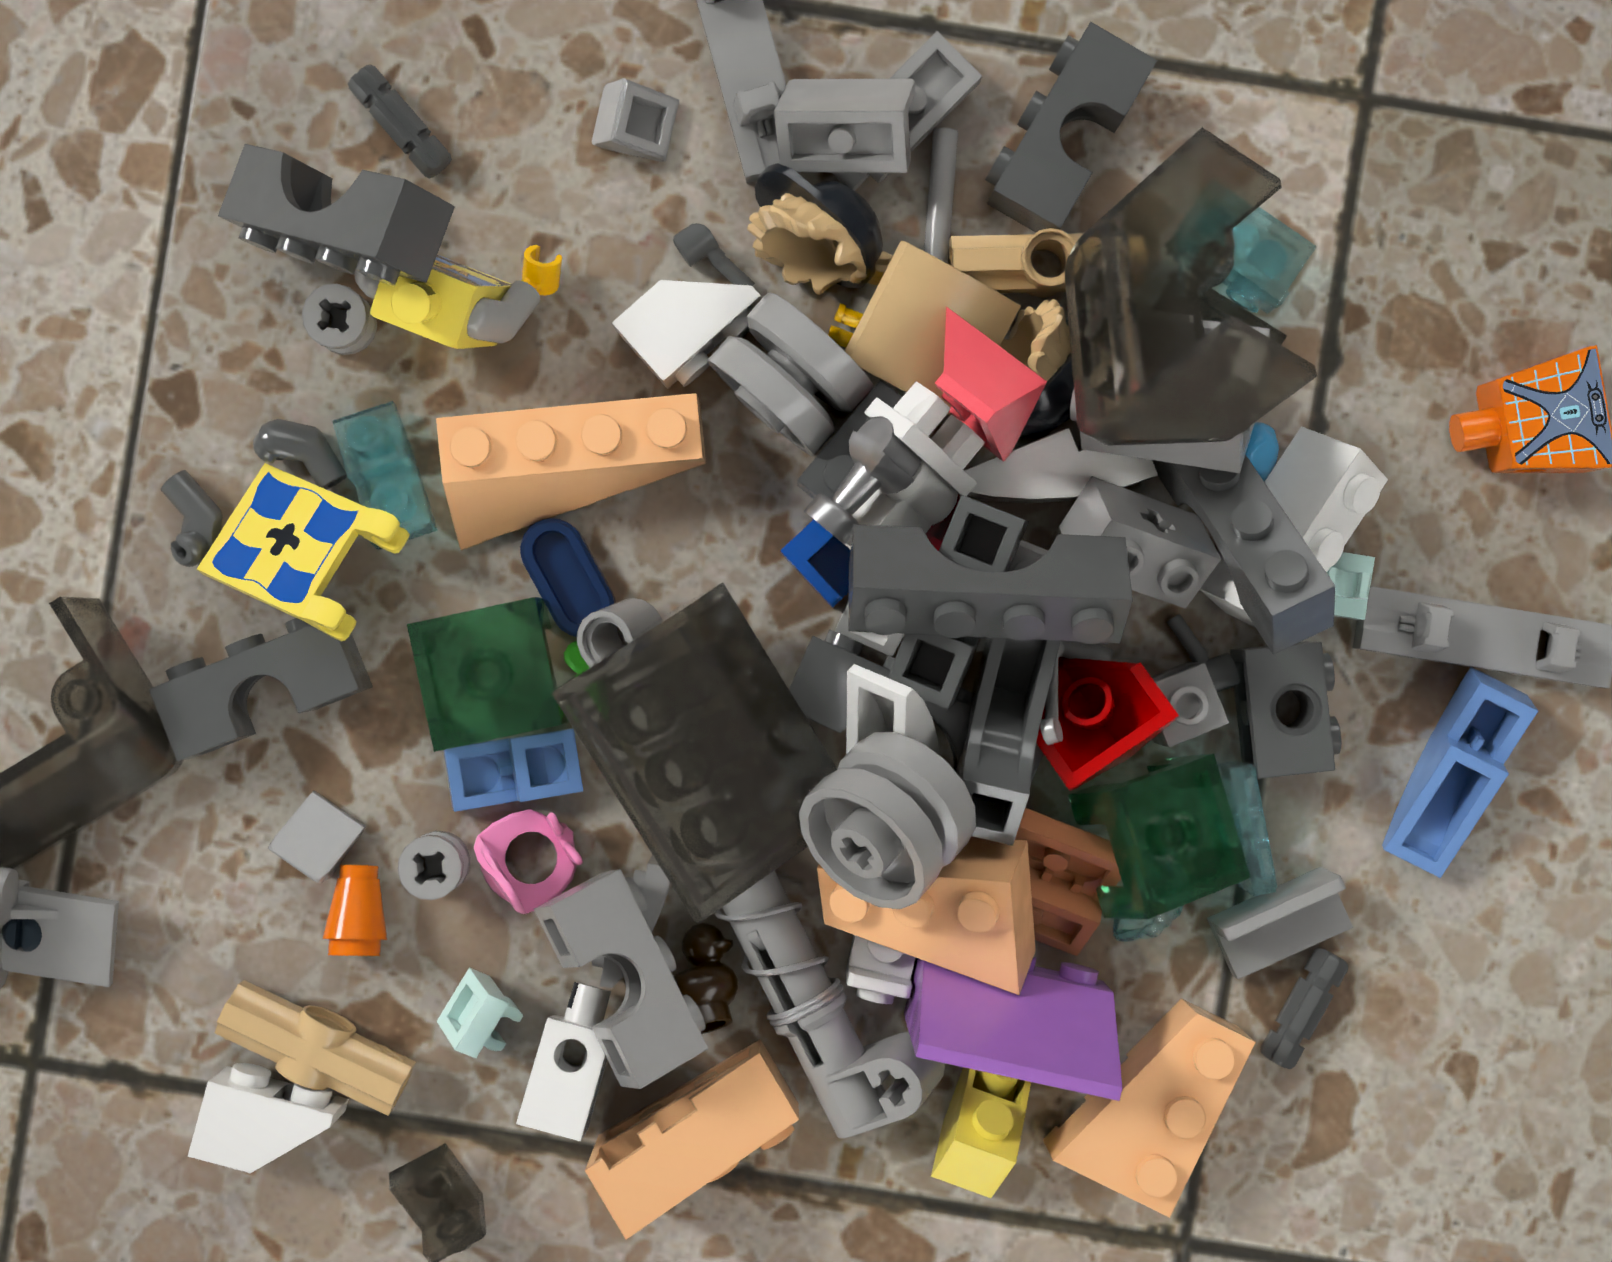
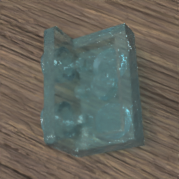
(1265, 262)

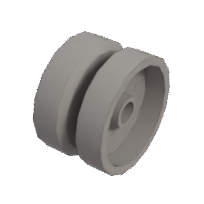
(797, 366)
(888, 819)

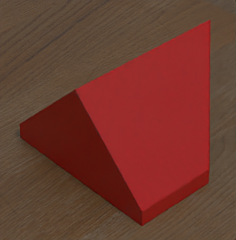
(1104, 716)

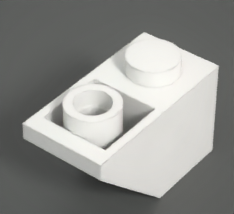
(683, 322)
(257, 1118)

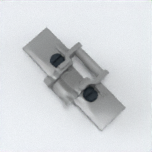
(55, 933)

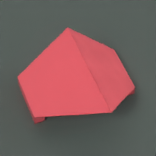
(986, 386)

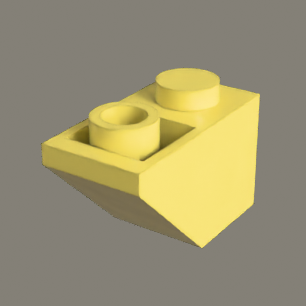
(981, 1131)

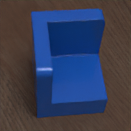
(820, 561)

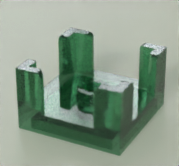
(486, 673)
(1167, 836)

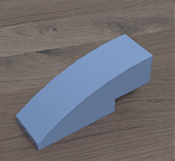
(1458, 771)

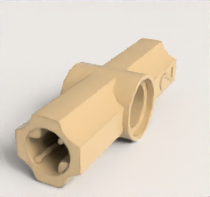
(1005, 260)
(314, 1047)

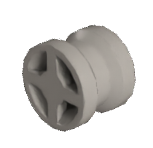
(350, 329)
(443, 855)

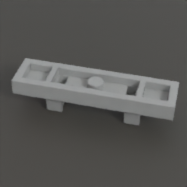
(747, 77)
(1485, 637)

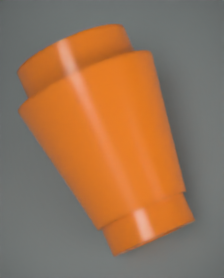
(356, 913)

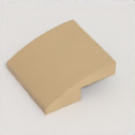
(906, 318)

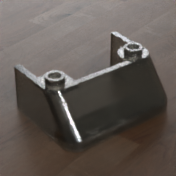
(1137, 313)
(109, 747)

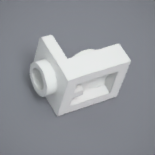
(878, 971)

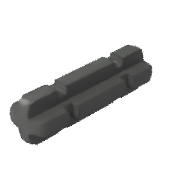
(399, 121)
(1304, 1008)

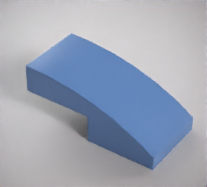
(513, 769)

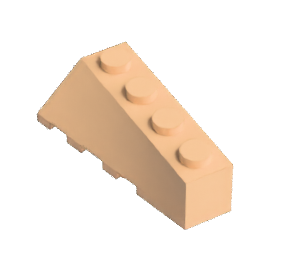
(551, 460)

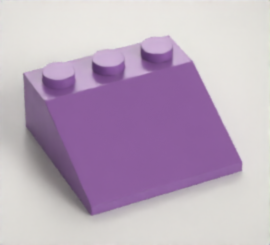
(1050, 1034)

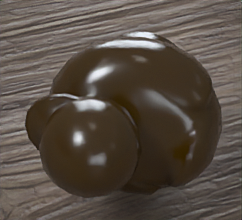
(711, 982)

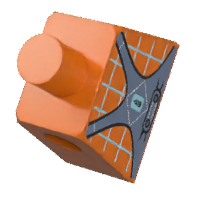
(1541, 418)

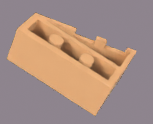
(967, 921)
(1166, 1109)
(691, 1137)

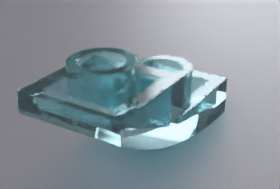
(384, 467)

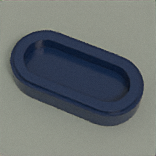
(564, 573)

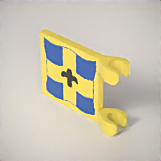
(289, 544)

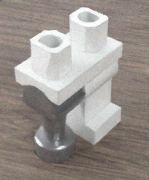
(900, 471)

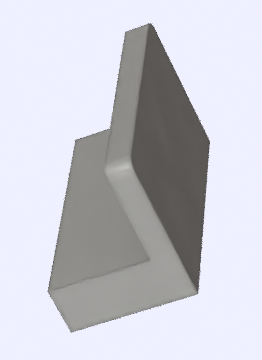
(845, 125)
(1281, 922)

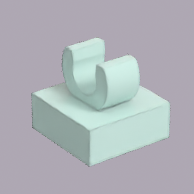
(1352, 584)
(474, 1013)

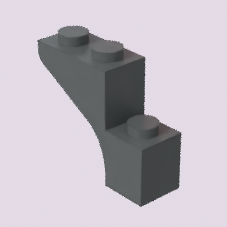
(1004, 732)

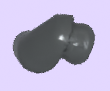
(303, 443)
(200, 522)

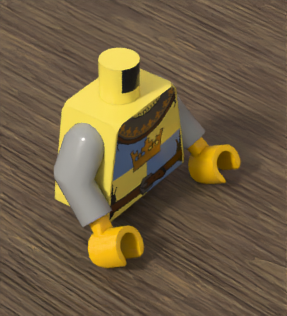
(463, 304)

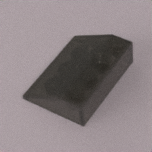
(701, 748)

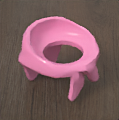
(491, 853)

